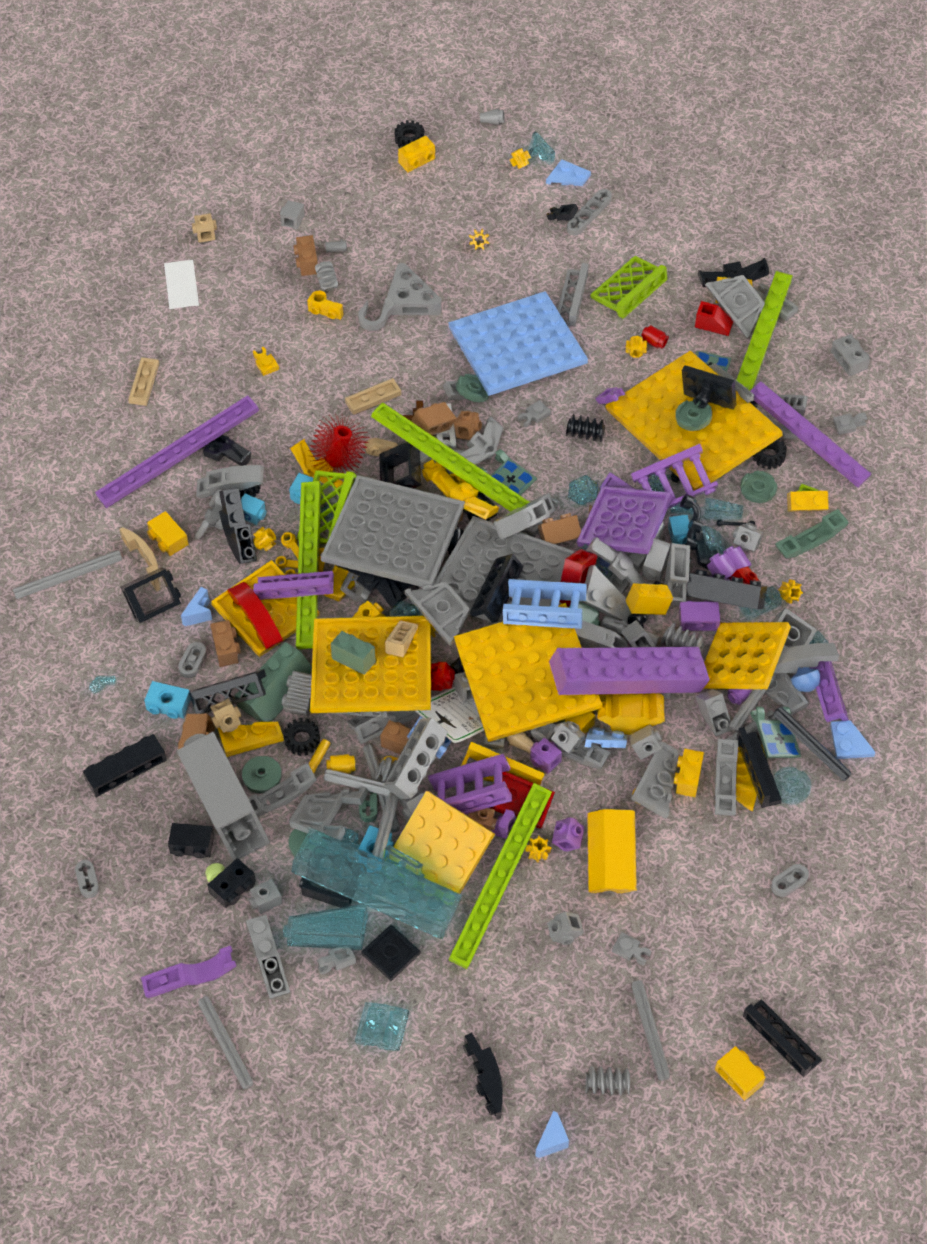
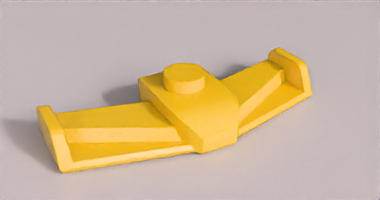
(306, 462)
(463, 492)

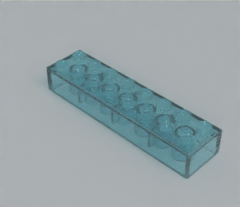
(376, 883)

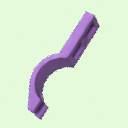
(188, 974)

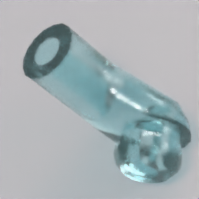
(100, 682)

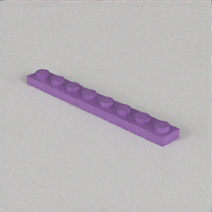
(810, 435)

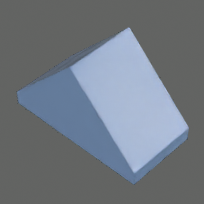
(553, 1138)

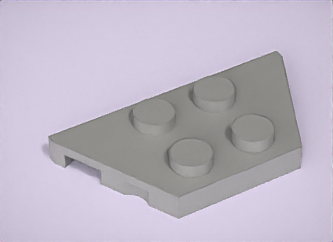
(738, 301)
(441, 608)

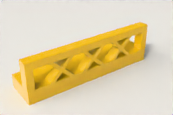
(518, 769)

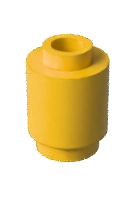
(341, 763)

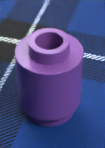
(738, 695)

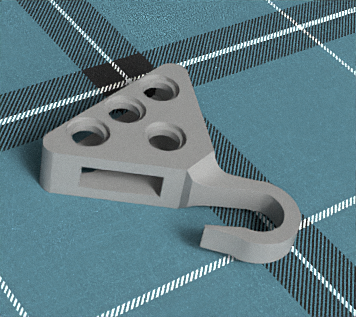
(403, 298)

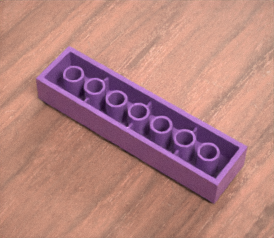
(628, 670)

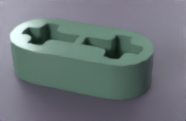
(373, 808)

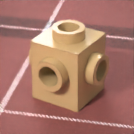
(202, 224)
(226, 716)

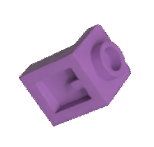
(504, 824)

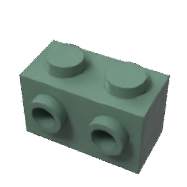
(353, 652)

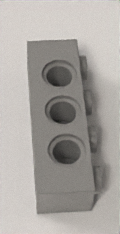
(425, 731)

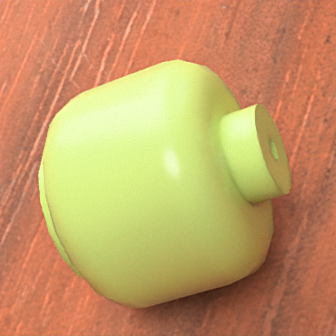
(213, 870)

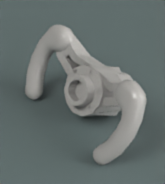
(212, 516)

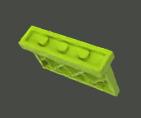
(638, 292)
(344, 489)

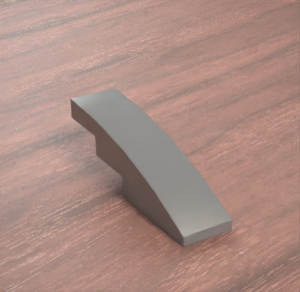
(805, 656)

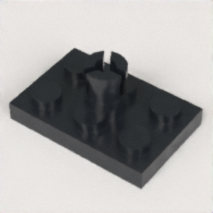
(708, 388)

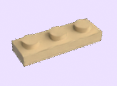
(143, 381)
(373, 396)

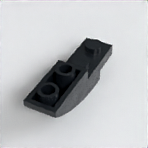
(234, 526)
(489, 1078)

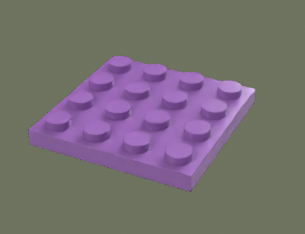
(625, 518)

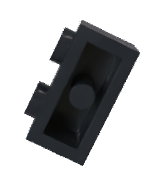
(191, 840)
(232, 883)

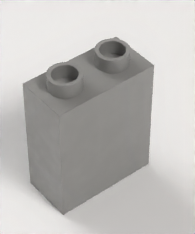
(222, 795)

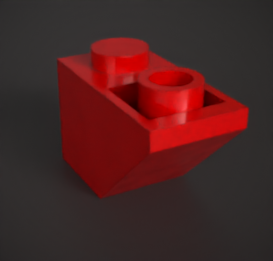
(713, 319)

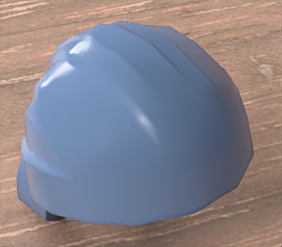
(806, 679)

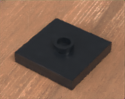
(390, 952)

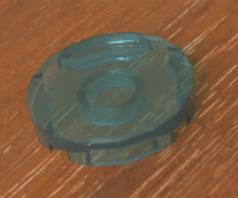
(792, 785)

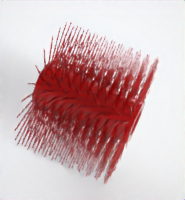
(339, 445)

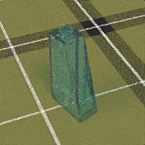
(328, 928)

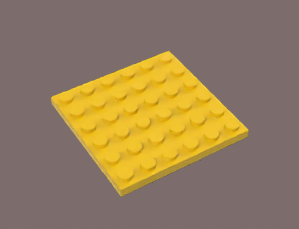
(514, 679)
(388, 685)

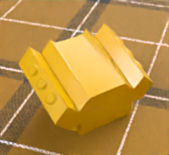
(631, 711)

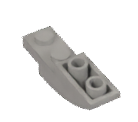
(230, 478)
(525, 516)
(267, 957)

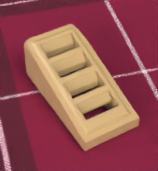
(400, 640)

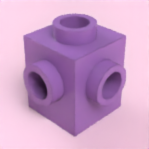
(545, 755)
(568, 834)

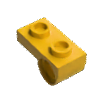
(320, 305)

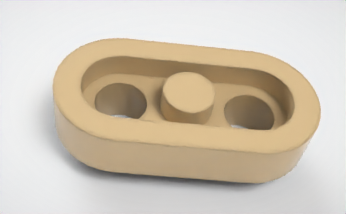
(377, 446)

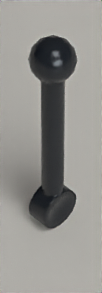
(720, 523)

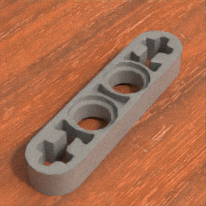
(587, 211)

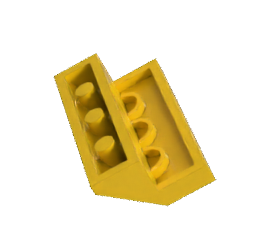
(611, 851)

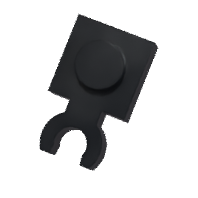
(565, 212)

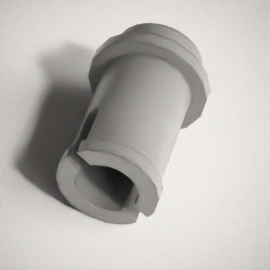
(336, 246)

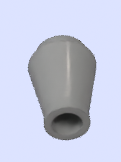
(493, 117)

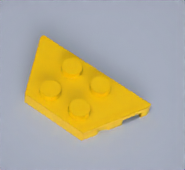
(744, 788)

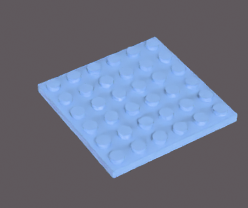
(517, 343)

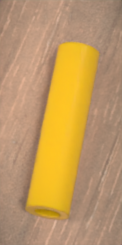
(319, 754)

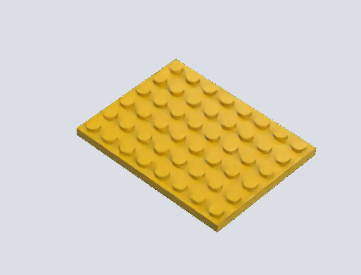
(726, 442)

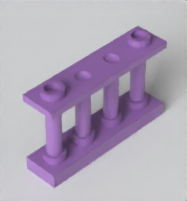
(676, 461)
(480, 797)

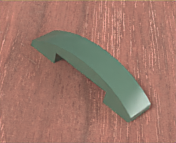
(814, 536)

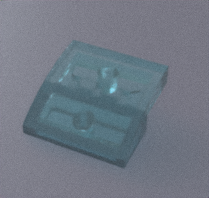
(402, 860)
(382, 1026)

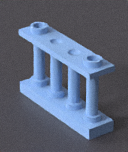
(543, 615)

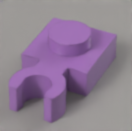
(609, 395)

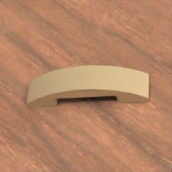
(134, 542)

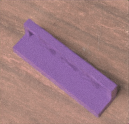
(294, 585)
(829, 693)

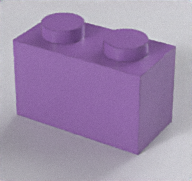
(699, 616)

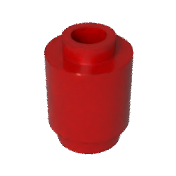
(655, 337)

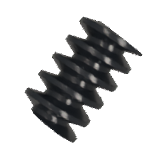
(585, 427)

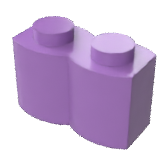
(728, 562)

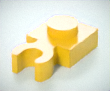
(265, 362)

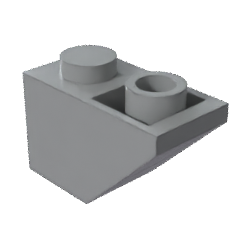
(714, 711)

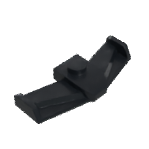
(753, 272)
(226, 447)
(385, 586)

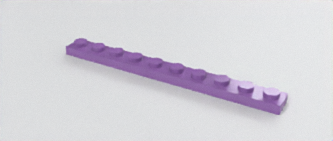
(176, 451)

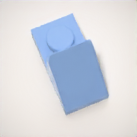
(197, 609)

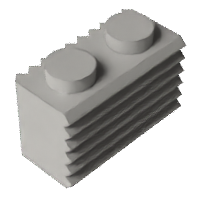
(298, 695)

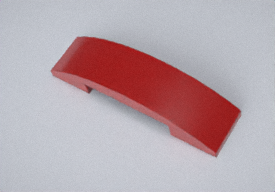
(256, 614)

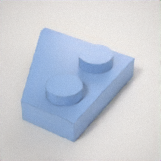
(568, 174)
(606, 739)
(849, 741)

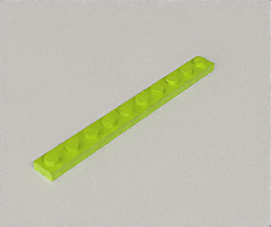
(764, 329)
(448, 458)
(308, 560)
(499, 876)

